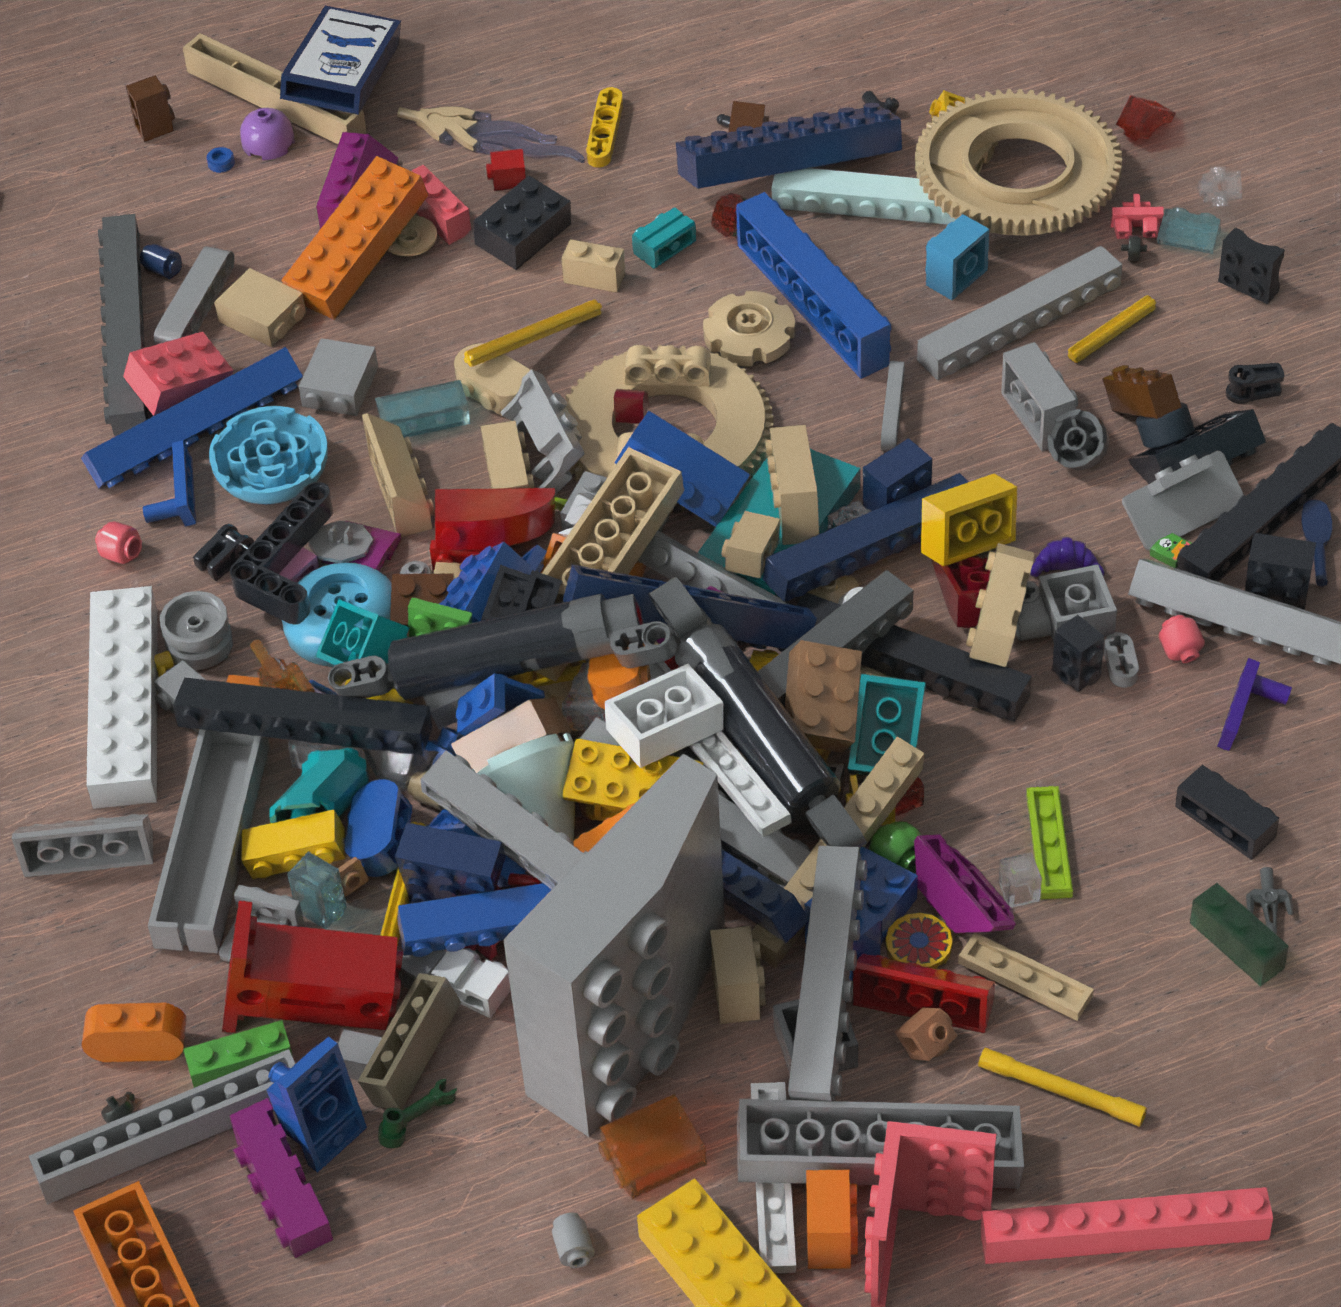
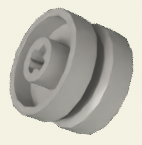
(196, 629)

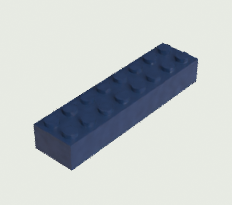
(788, 145)

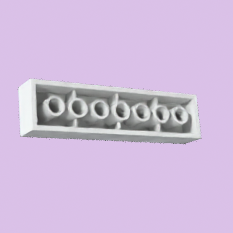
(122, 698)

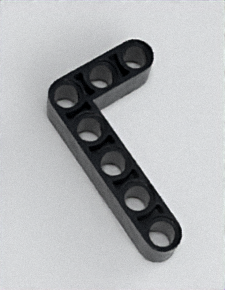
(257, 571)

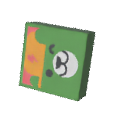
(1167, 549)

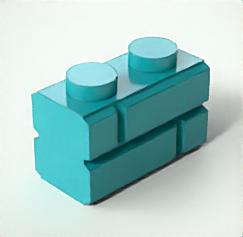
(663, 237)

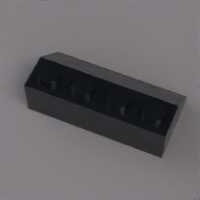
(1229, 432)

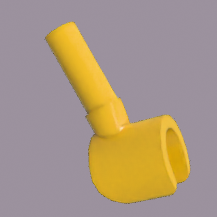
(163, 662)

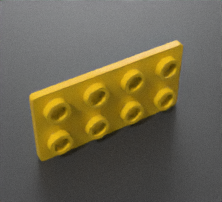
(609, 777)

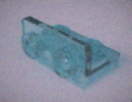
(1189, 230)

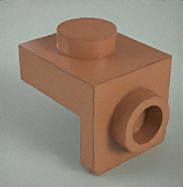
(351, 874)

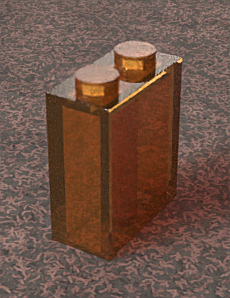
(652, 1146)

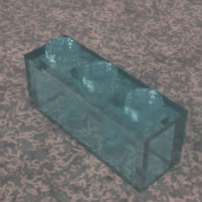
(425, 408)

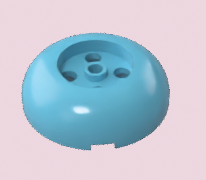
(268, 454)
(324, 586)

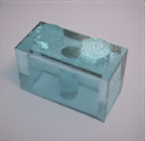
(318, 890)

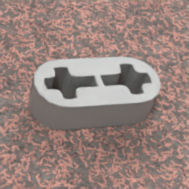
(1127, 659)

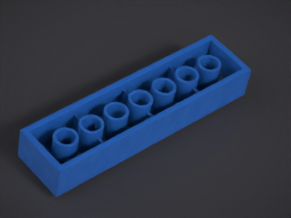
(813, 285)

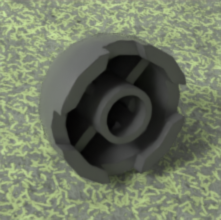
(1078, 440)

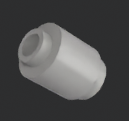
(572, 1240)

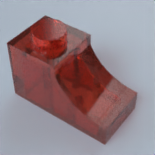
(1143, 117)

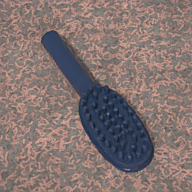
(1318, 528)

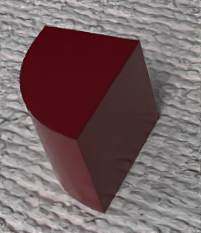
(630, 405)

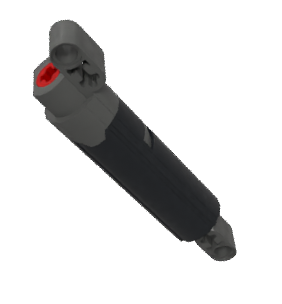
(509, 647)

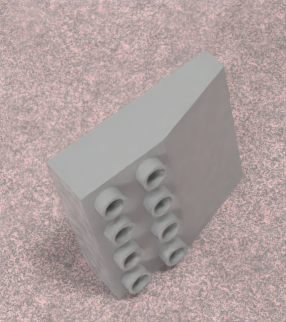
(620, 952)

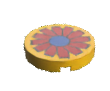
(919, 940)

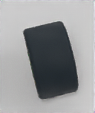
(1165, 429)

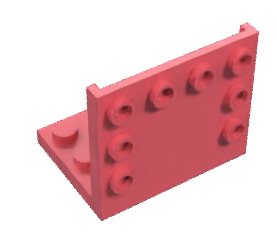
(924, 1172)

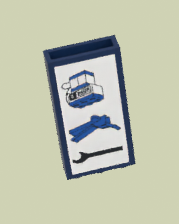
(340, 60)

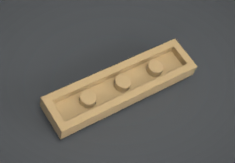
(1026, 976)

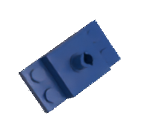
(317, 1103)

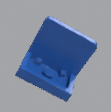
(491, 700)

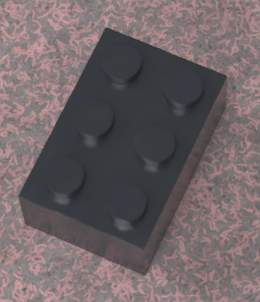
(522, 222)

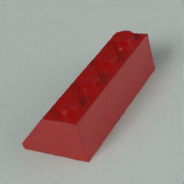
(908, 987)

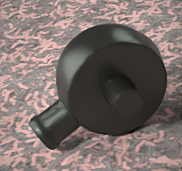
(1134, 247)
(118, 1107)

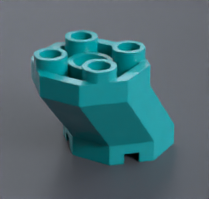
(326, 784)

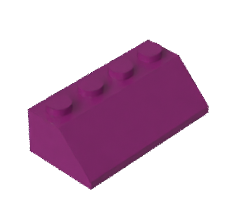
(350, 161)

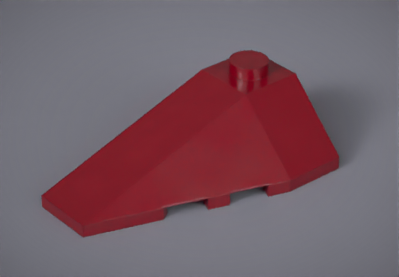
(961, 586)

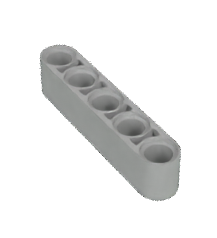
(195, 295)

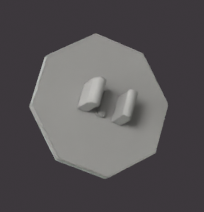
(341, 542)

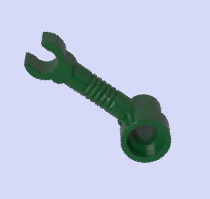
(393, 1127)

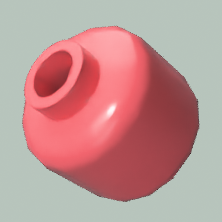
(118, 542)
(1181, 639)

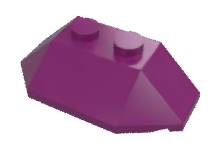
(958, 888)

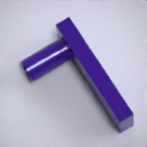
(1256, 684)

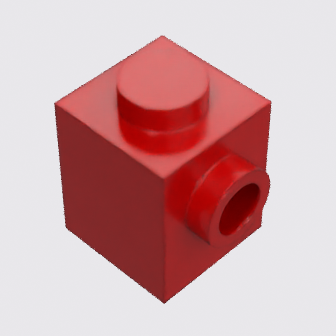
(506, 169)

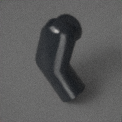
(889, 104)

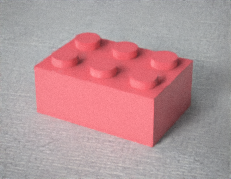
(175, 371)

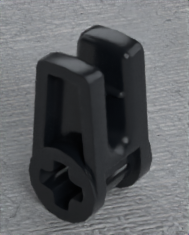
(1256, 382)
(222, 551)

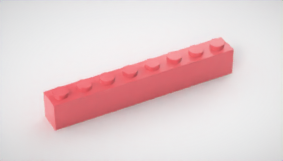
(1126, 1225)

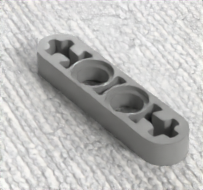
(892, 405)

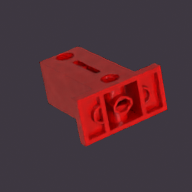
(310, 975)

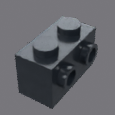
(1078, 653)

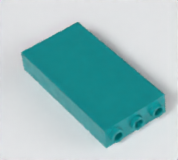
(836, 487)

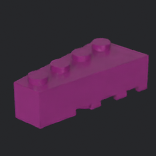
(279, 1179)

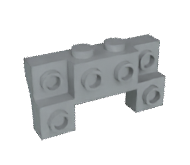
(549, 426)

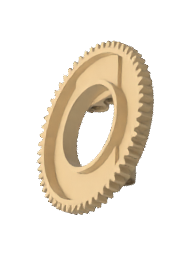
(966, 135)
(695, 373)

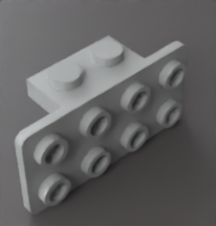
(1183, 498)

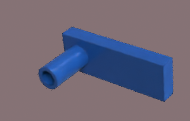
(184, 501)

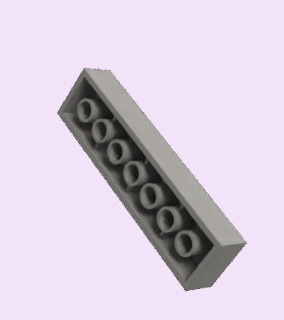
(791, 1136)

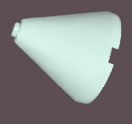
(537, 777)

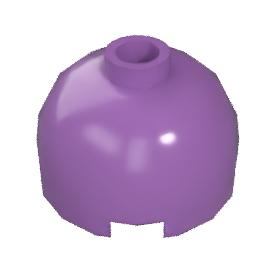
(266, 133)

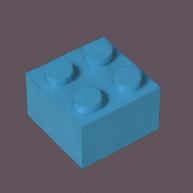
(957, 256)

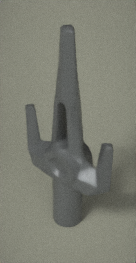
(1269, 898)

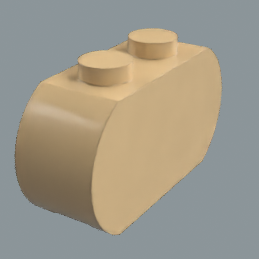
(490, 382)

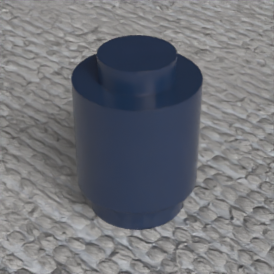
(161, 260)

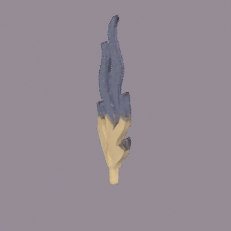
(482, 135)

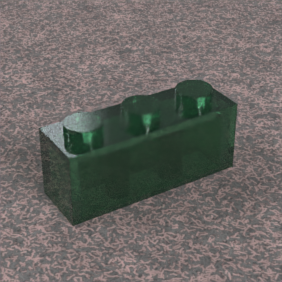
(1239, 934)

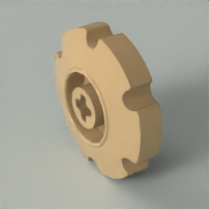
(749, 328)

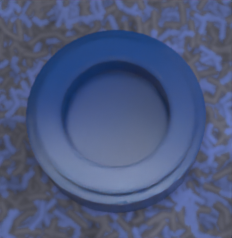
(220, 159)

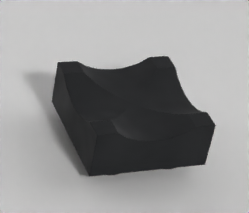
(1250, 266)

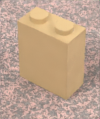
(260, 307)

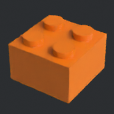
(831, 1219)

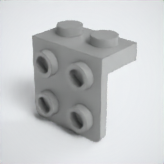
(269, 909)

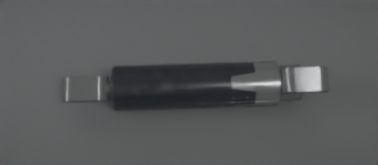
(757, 719)

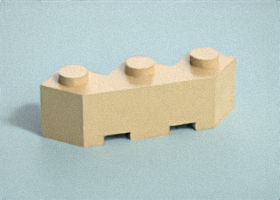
(1000, 604)

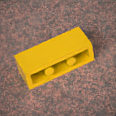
(283, 844)

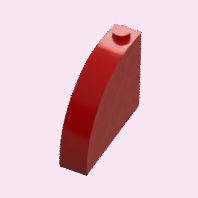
(491, 516)

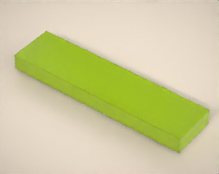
(1049, 841)

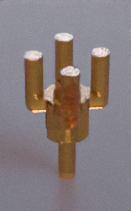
(277, 673)

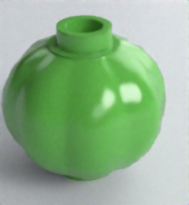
(896, 844)

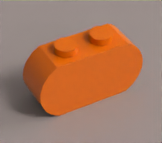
(611, 679)
(134, 1032)

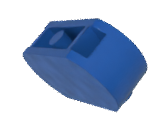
(377, 826)

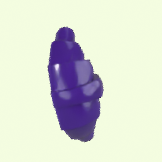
(1064, 556)

